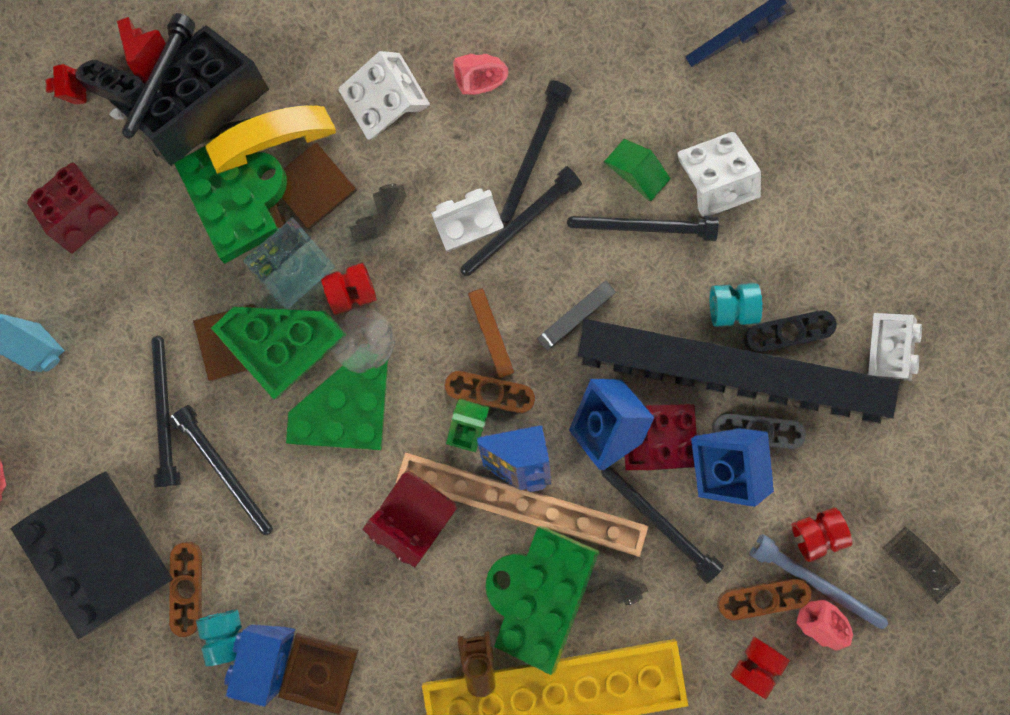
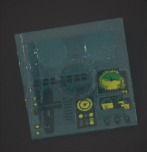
(288, 264)

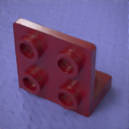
(667, 440)

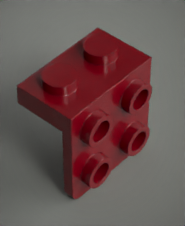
(70, 208)
(410, 518)

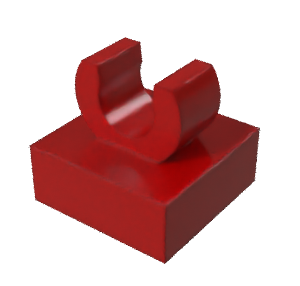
(66, 85)

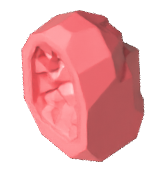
(479, 73)
(825, 624)

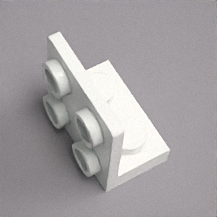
(382, 93)
(721, 173)

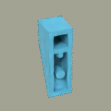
(28, 344)

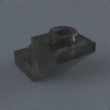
(388, 204)
(921, 564)
(623, 586)

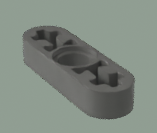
(576, 315)
(782, 425)

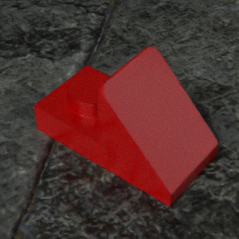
(140, 48)

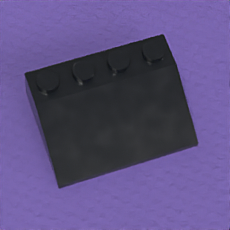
(198, 95)
(91, 554)

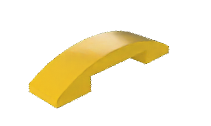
(266, 131)

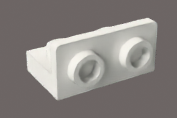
(467, 219)
(894, 346)

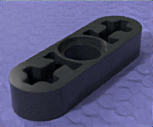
(98, 76)
(810, 318)

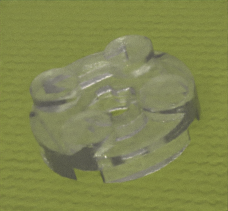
(375, 352)

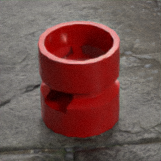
(338, 293)
(822, 534)
(760, 668)

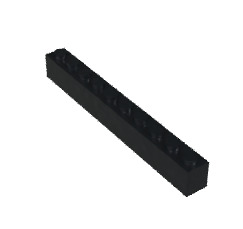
(737, 370)

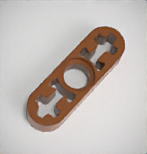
(491, 332)
(468, 379)
(174, 596)
(774, 607)

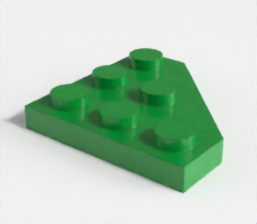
(278, 343)
(342, 411)

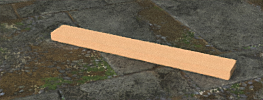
(529, 506)

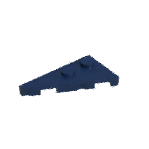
(743, 30)

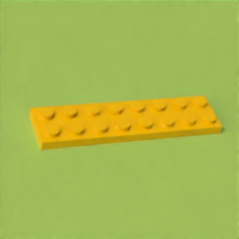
(598, 683)

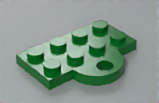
(234, 202)
(541, 597)

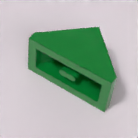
(638, 168)
(467, 425)

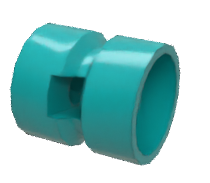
(737, 304)
(219, 634)

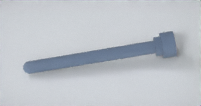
(769, 553)

